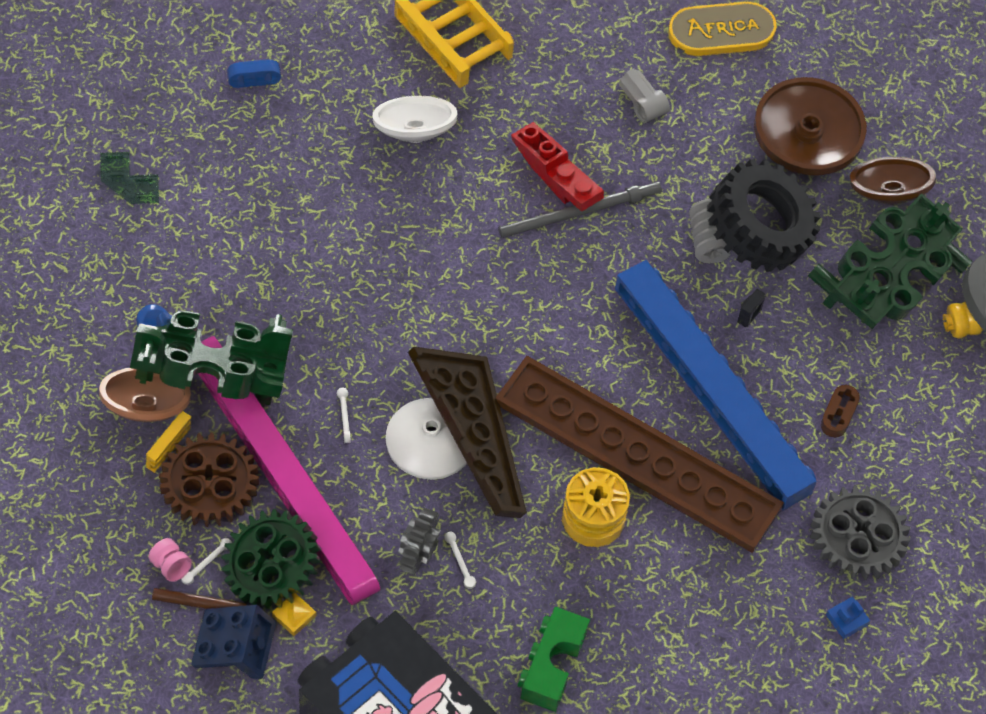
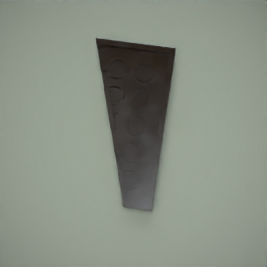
(467, 402)

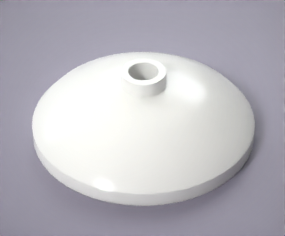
(415, 118)
(422, 451)

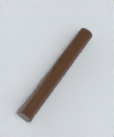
(192, 599)

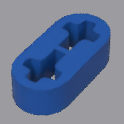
(254, 73)

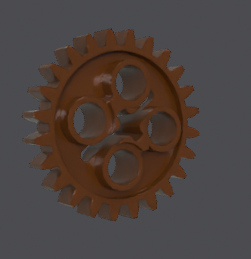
(207, 502)

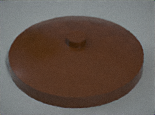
(810, 126)

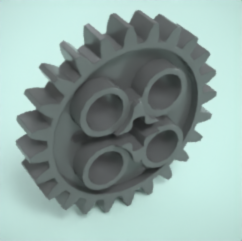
(860, 532)

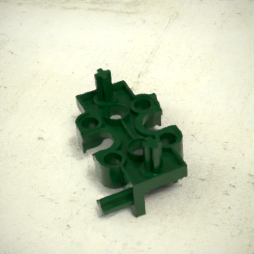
(863, 295)
(244, 365)

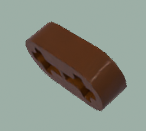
(835, 409)

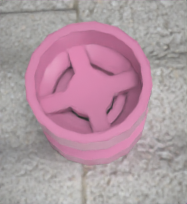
(172, 562)

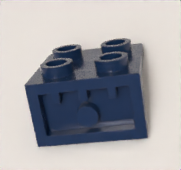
(235, 638)

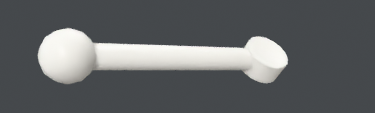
(342, 393)
(189, 577)
(469, 581)

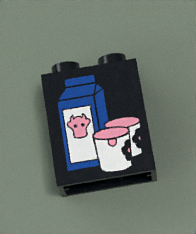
(386, 673)

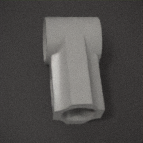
(646, 101)

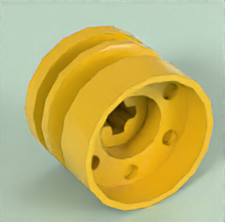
(591, 521)

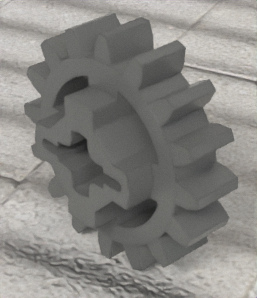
(419, 541)

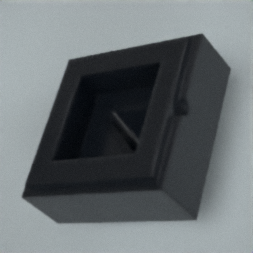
(751, 308)

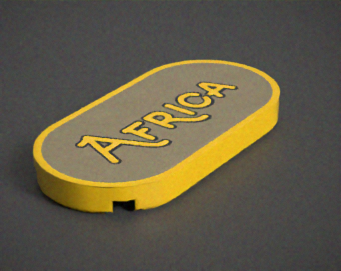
(722, 28)

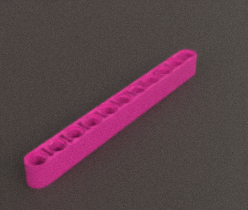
(296, 490)

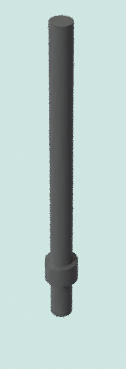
(631, 194)

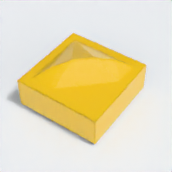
(294, 615)

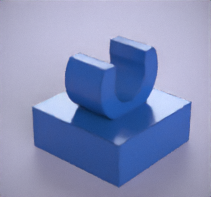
(848, 617)

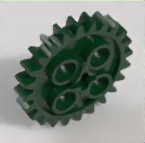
(250, 546)

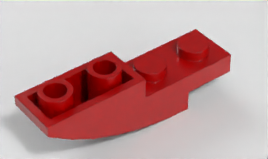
(555, 168)

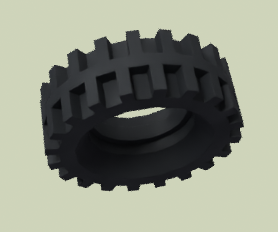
(749, 236)

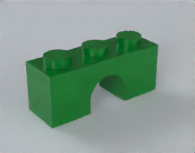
(543, 682)

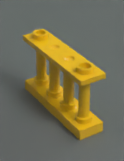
(443, 49)

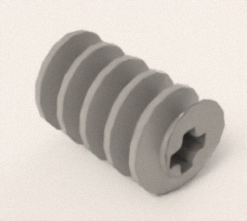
(705, 244)

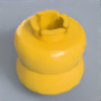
(960, 321)

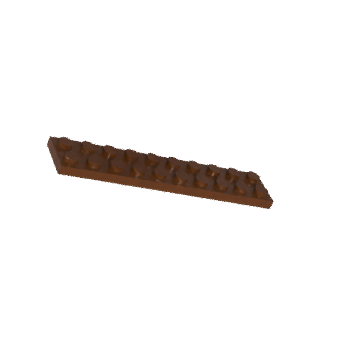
(639, 454)

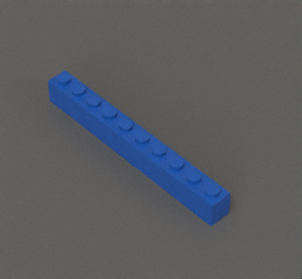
(715, 384)

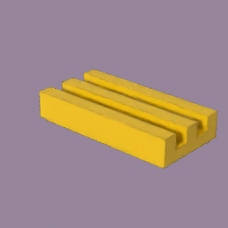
(167, 441)

